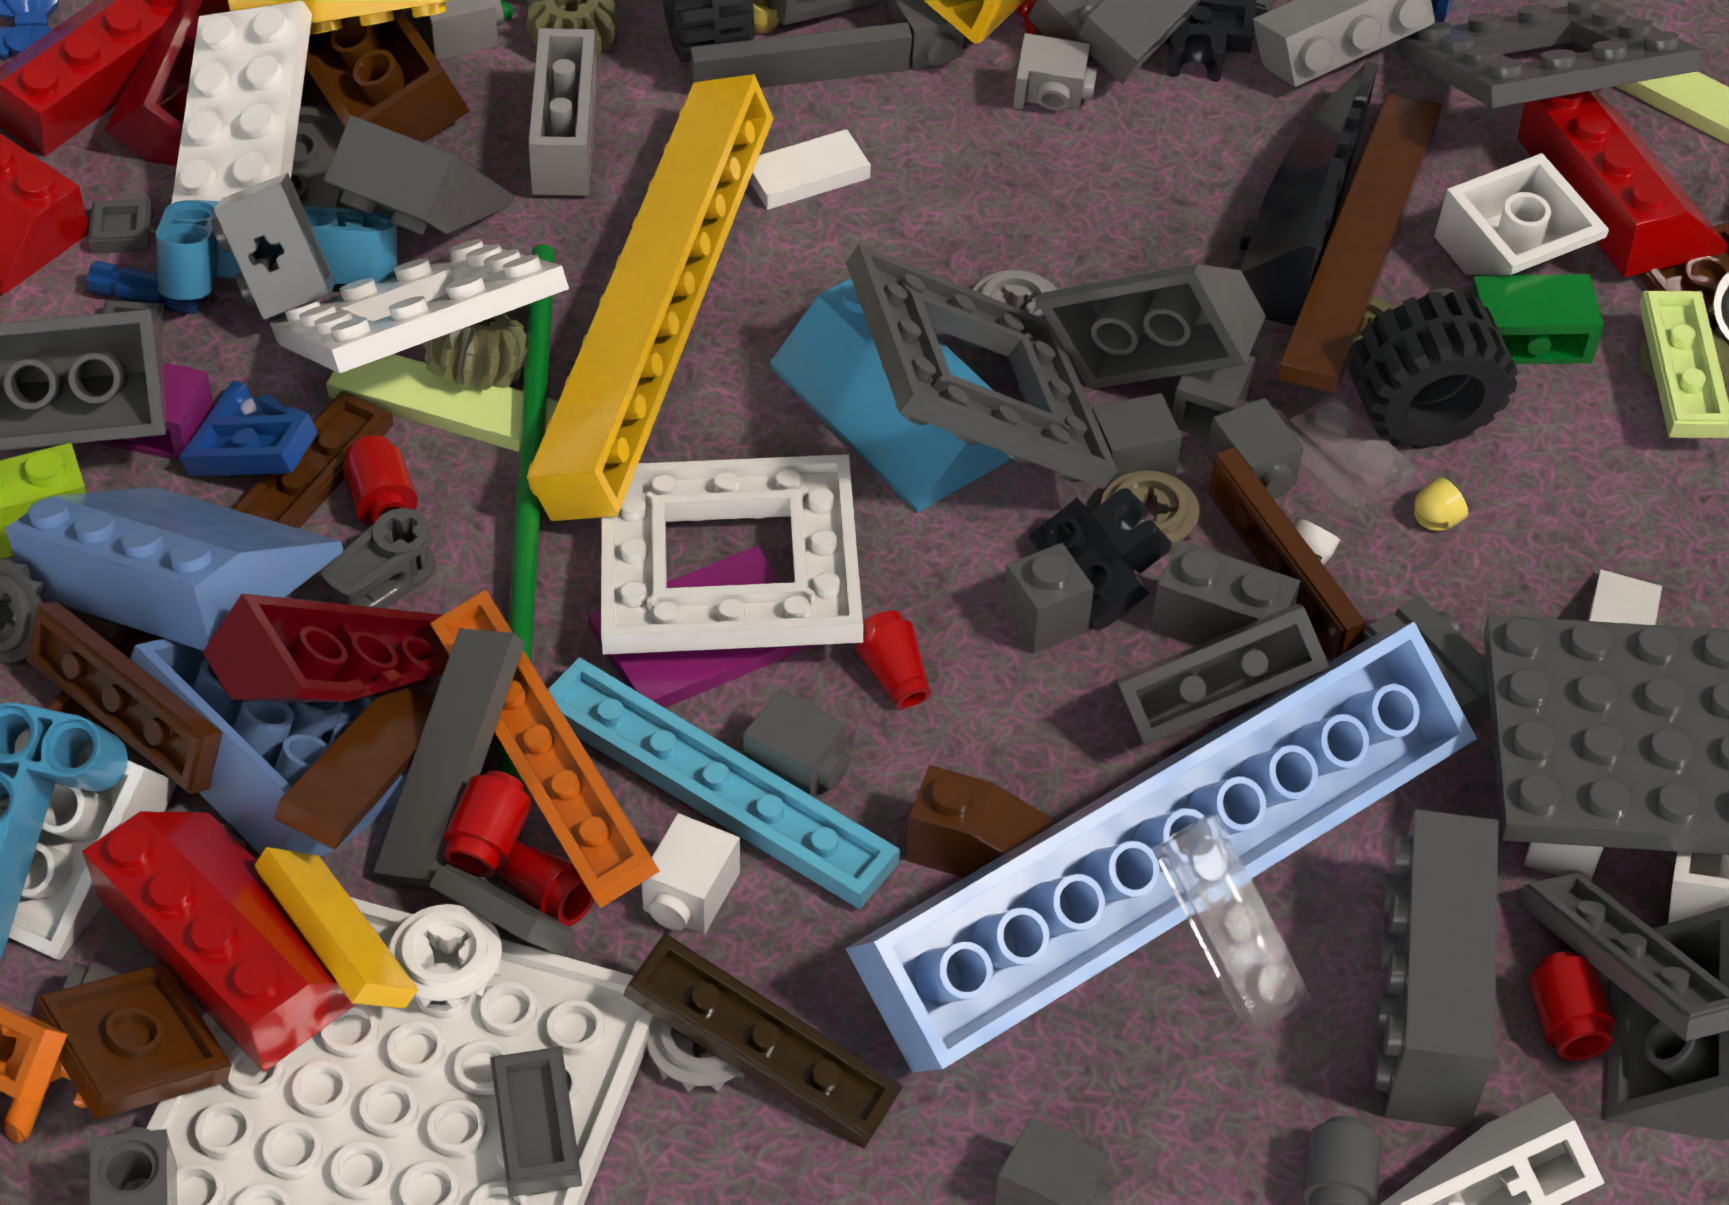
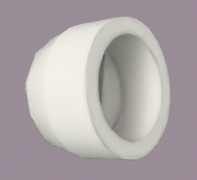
(1318, 539)

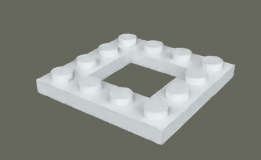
(416, 304)
(813, 610)

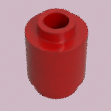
(377, 478)
(486, 823)
(1572, 1006)

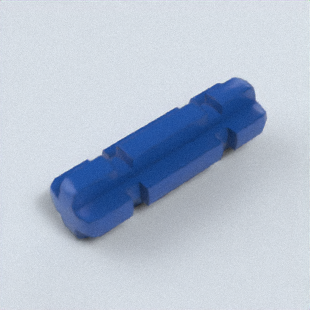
(133, 286)

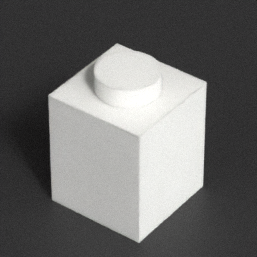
(694, 875)

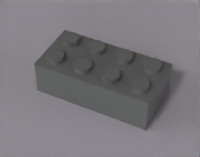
(1438, 970)

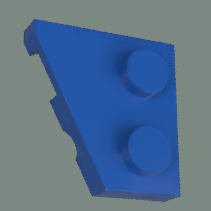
(248, 436)

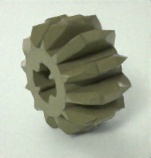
(575, 15)
(480, 353)

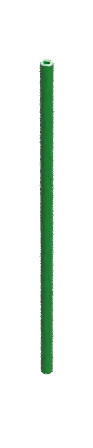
(527, 504)

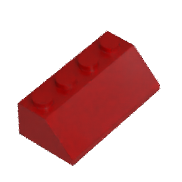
(77, 70)
(1621, 181)
(38, 214)
(219, 928)

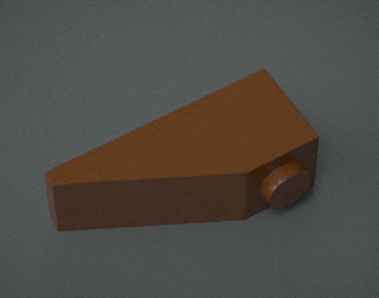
(967, 823)

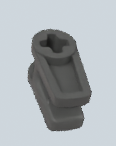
(379, 571)

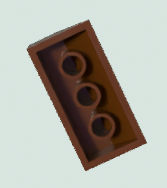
(384, 77)

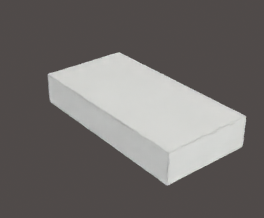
(809, 169)

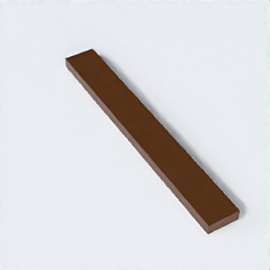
(1359, 245)
(283, 497)

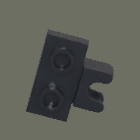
(1209, 32)
(1108, 549)

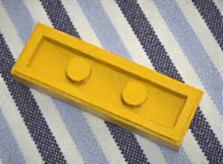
(335, 928)

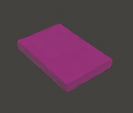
(683, 674)

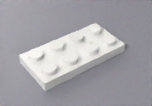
(242, 100)

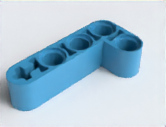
(191, 257)
(30, 781)

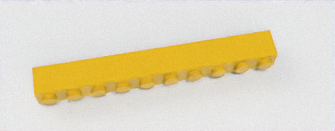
(650, 302)

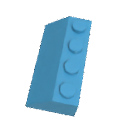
(841, 378)

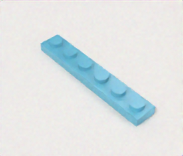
(724, 784)

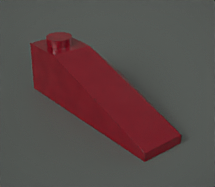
(155, 98)
(321, 650)

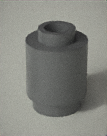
(1342, 1163)

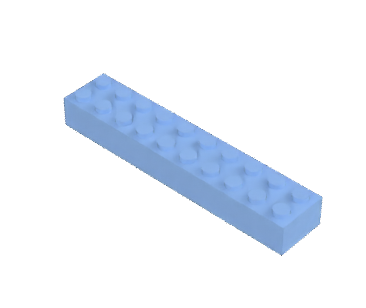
(1091, 884)

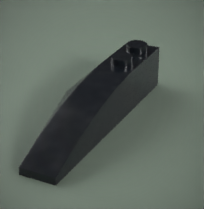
(1302, 202)

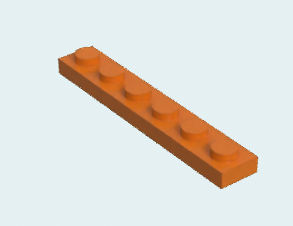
(558, 769)

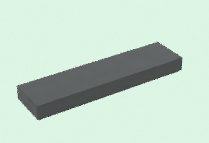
(807, 56)
(449, 753)
(1630, 954)

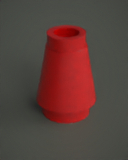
(894, 658)
(547, 883)

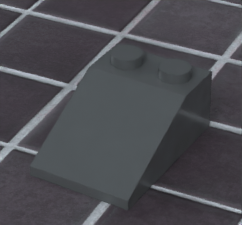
(410, 180)

